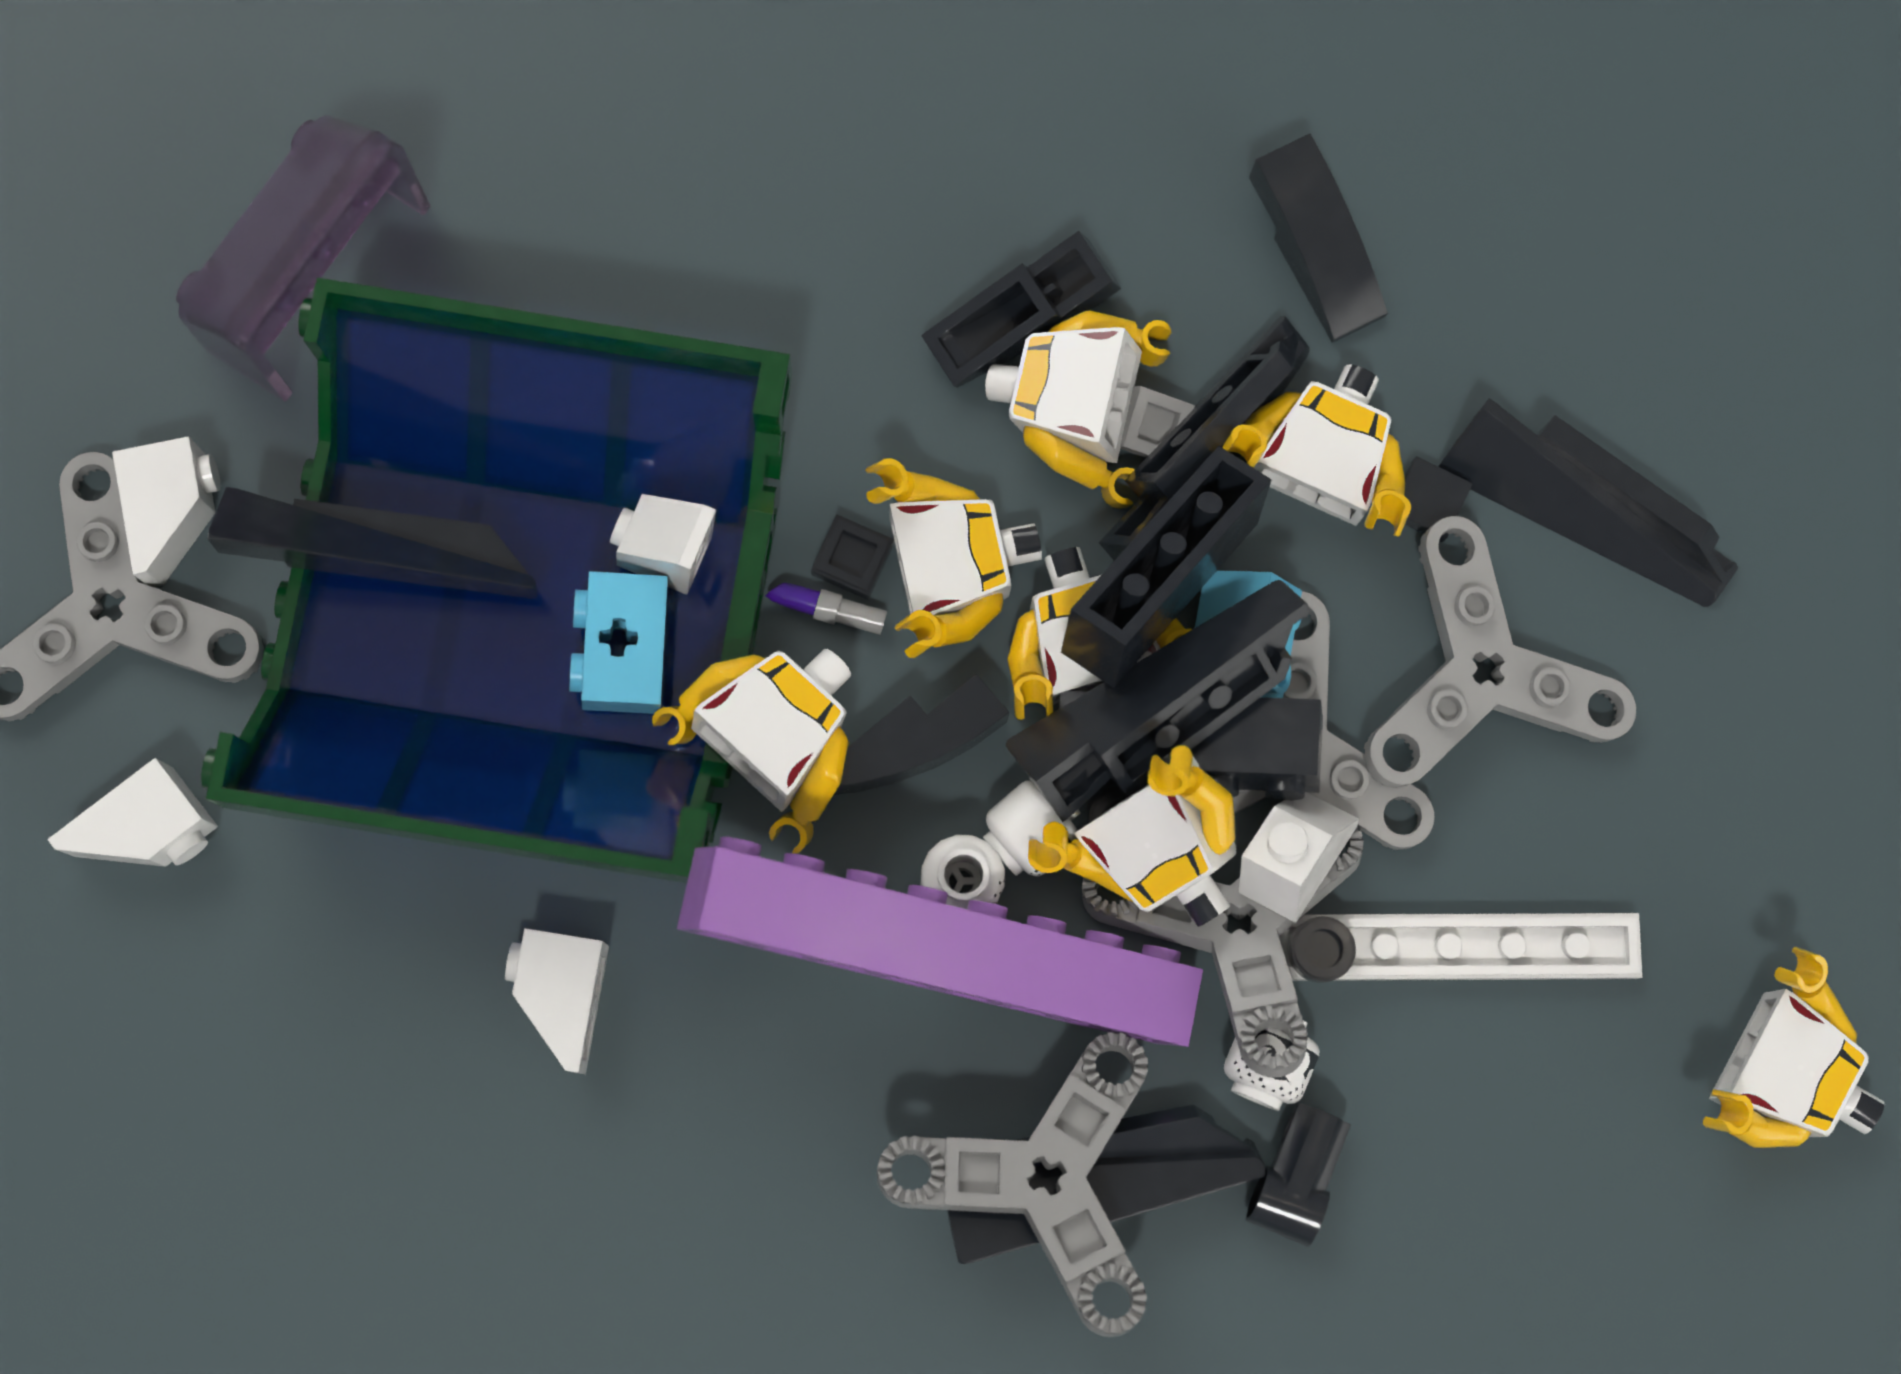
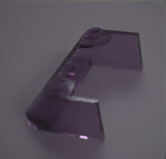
(290, 240)

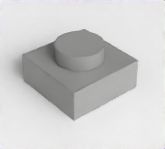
(1151, 419)

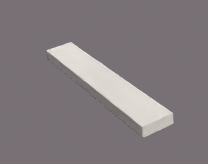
(1489, 946)

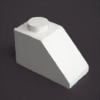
(164, 503)
(664, 539)
(141, 821)
(1294, 854)
(559, 990)

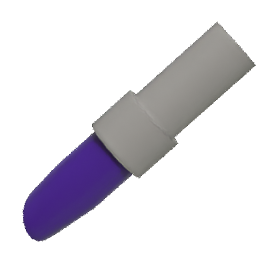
(828, 607)

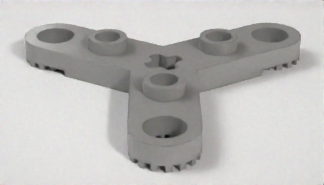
(153, 621)
(1476, 627)
(1343, 770)
(1248, 965)
(996, 1175)

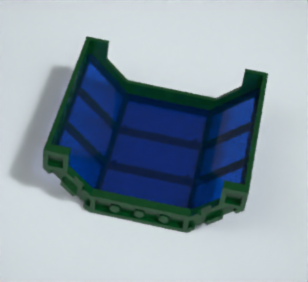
(456, 704)

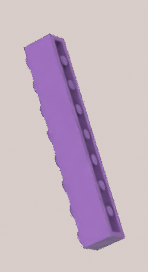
(938, 946)

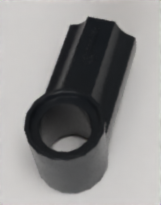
(1294, 1191)

